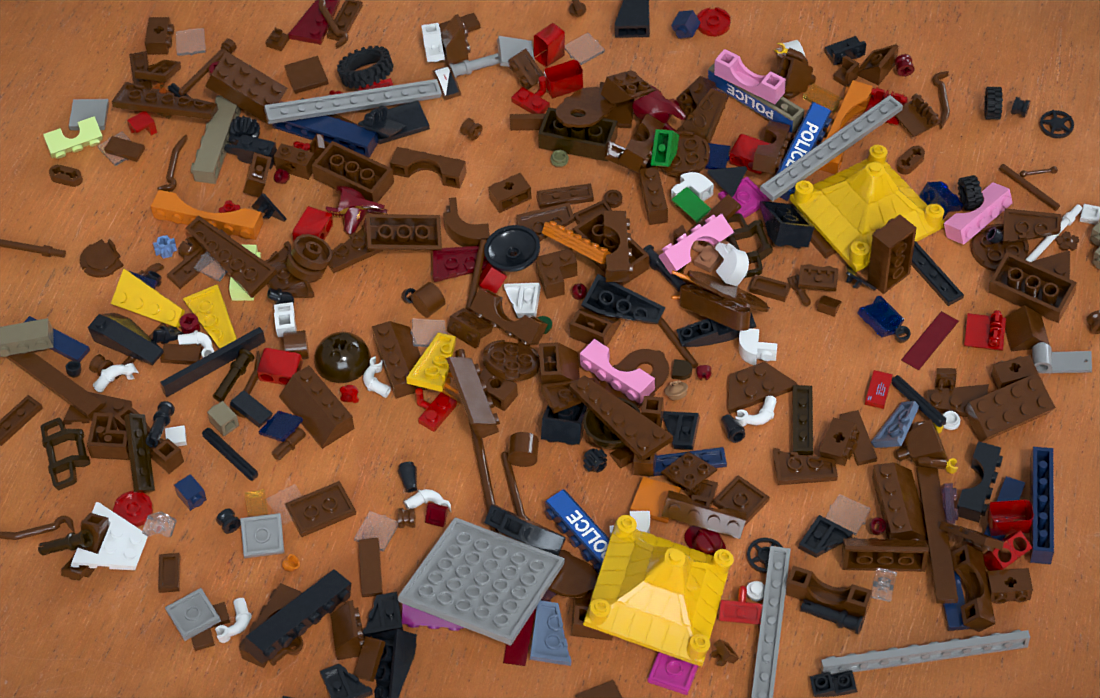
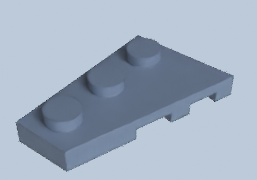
(897, 426)
(548, 635)

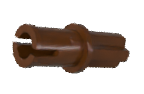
(289, 443)

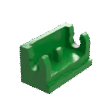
(691, 204)

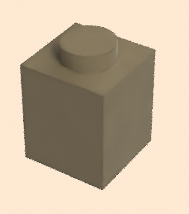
(223, 418)

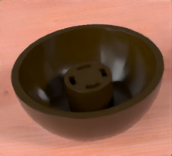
(342, 357)
(600, 433)

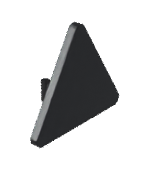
(728, 178)
(266, 206)
(854, 275)

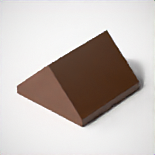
(878, 64)
(1025, 329)

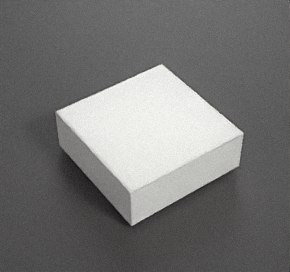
(1090, 214)
(176, 435)

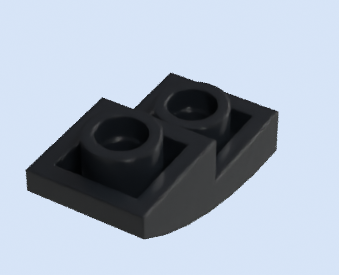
(833, 685)

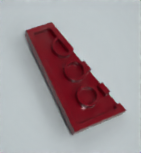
(313, 25)
(454, 262)

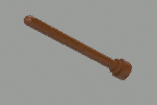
(228, 45)
(513, 486)

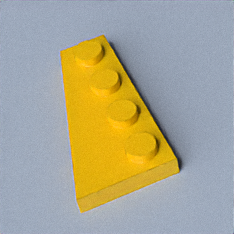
(145, 300)
(212, 314)
(433, 367)

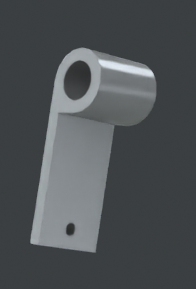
(1060, 362)

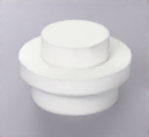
(952, 421)
(755, 590)

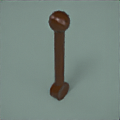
(1053, 170)

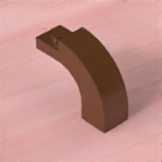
(460, 231)
(98, 527)

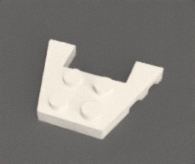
(120, 547)

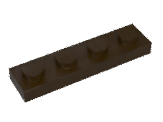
(803, 419)
(139, 453)

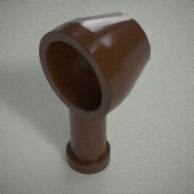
(298, 642)

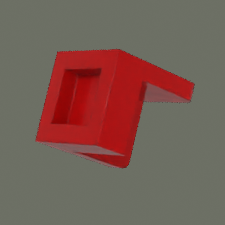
(140, 122)
(492, 278)

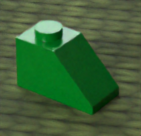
(664, 147)

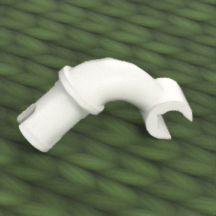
(197, 338)
(108, 375)
(372, 382)
(763, 417)
(425, 496)
(242, 620)

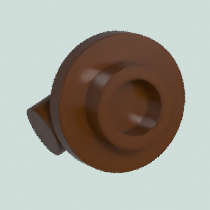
(577, 8)

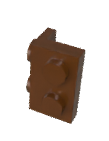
(525, 68)

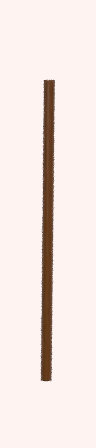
(482, 463)

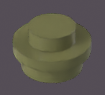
(559, 158)

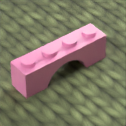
(730, 68)
(964, 226)
(679, 255)
(633, 384)

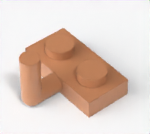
(708, 255)

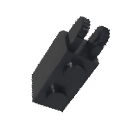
(246, 146)

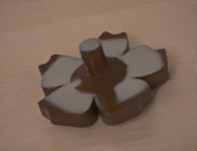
(1067, 241)

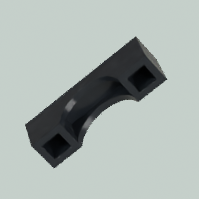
(972, 500)

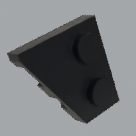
(823, 537)
(384, 615)

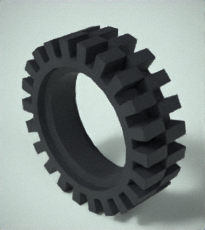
(352, 78)

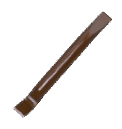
(322, 6)
(943, 95)
(172, 166)
(251, 383)
(38, 530)

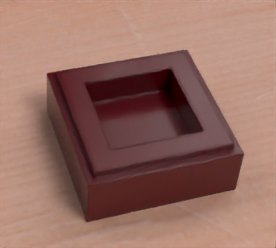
(436, 514)

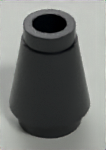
(734, 431)
(408, 476)

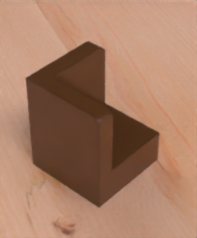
(847, 72)

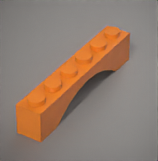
(855, 102)
(241, 223)

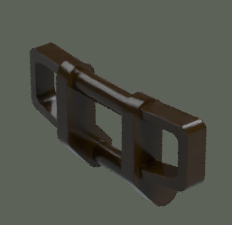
(746, 232)
(69, 462)

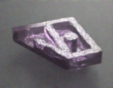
(949, 495)

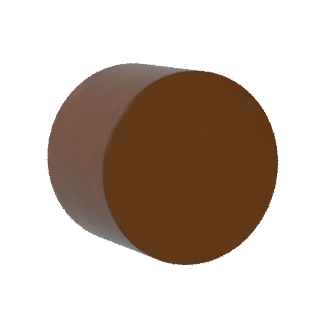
(428, 299)
(297, 343)
(523, 449)

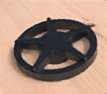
(1056, 124)
(763, 553)

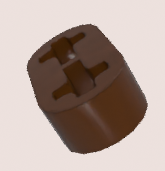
(913, 162)
(65, 175)

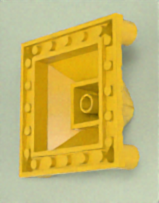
(859, 202)
(658, 592)

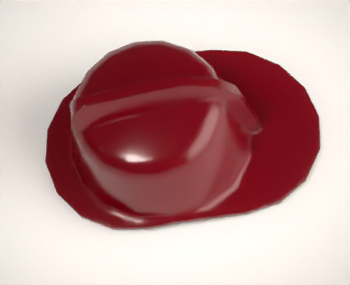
(703, 540)

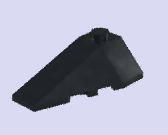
(619, 302)
(125, 337)
(394, 662)

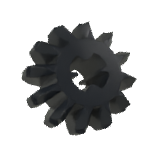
(245, 126)

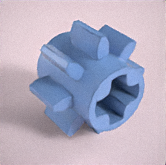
(164, 246)

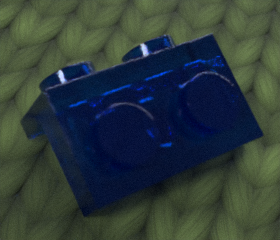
(940, 194)
(881, 317)

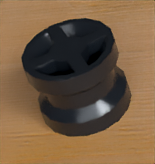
(1020, 107)
(228, 521)

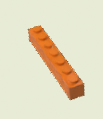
(575, 242)

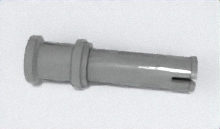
(467, 66)

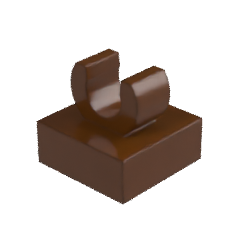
(277, 40)
(318, 145)
(945, 378)
(726, 652)

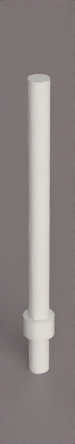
(1067, 219)

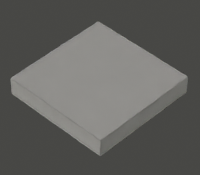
(510, 47)
(88, 108)
(262, 535)
(192, 614)

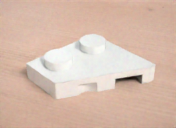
(524, 297)

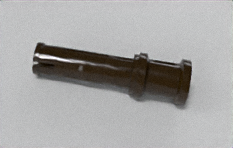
(237, 368)
(71, 542)

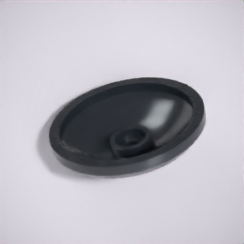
(512, 248)

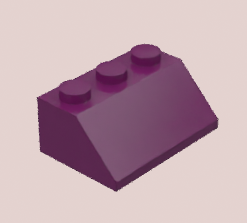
(415, 618)

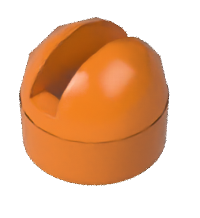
(290, 563)

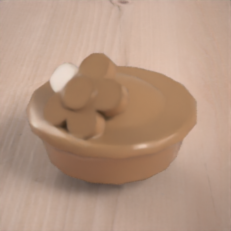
(676, 390)

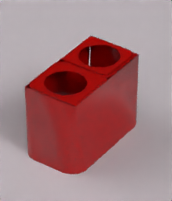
(549, 38)
(564, 78)
(744, 151)
(314, 223)
(278, 366)
(1000, 510)
(991, 559)

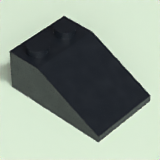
(786, 224)
(564, 425)

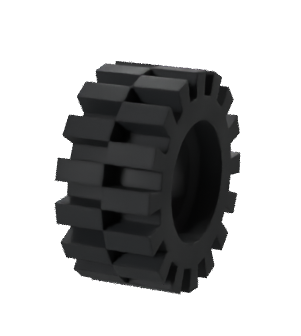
(993, 103)
(970, 192)

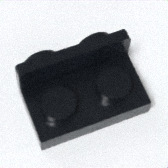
(850, 47)

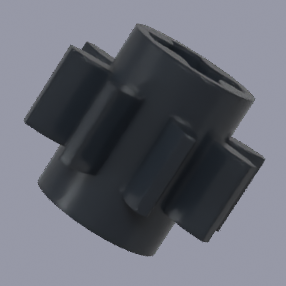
(595, 460)

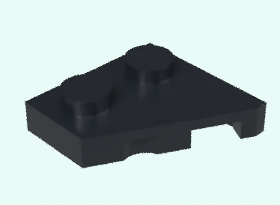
(682, 427)
(343, 684)

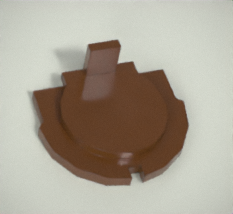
(100, 259)

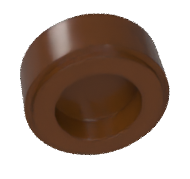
(613, 198)

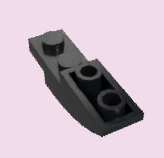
(708, 333)
(524, 530)

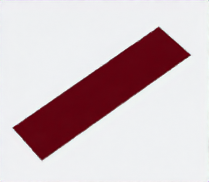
(929, 340)
(517, 652)

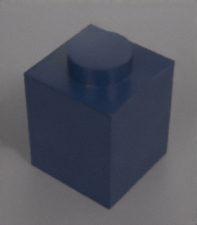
(685, 24)
(190, 492)

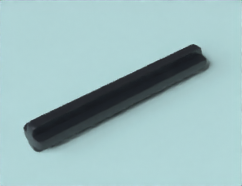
(910, 393)
(230, 454)

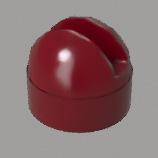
(281, 176)
(576, 295)
(703, 371)
(881, 528)

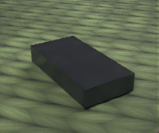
(251, 408)

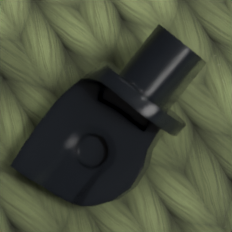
(280, 297)
(166, 334)

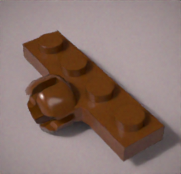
(185, 270)

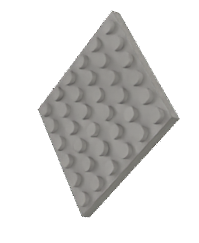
(482, 580)

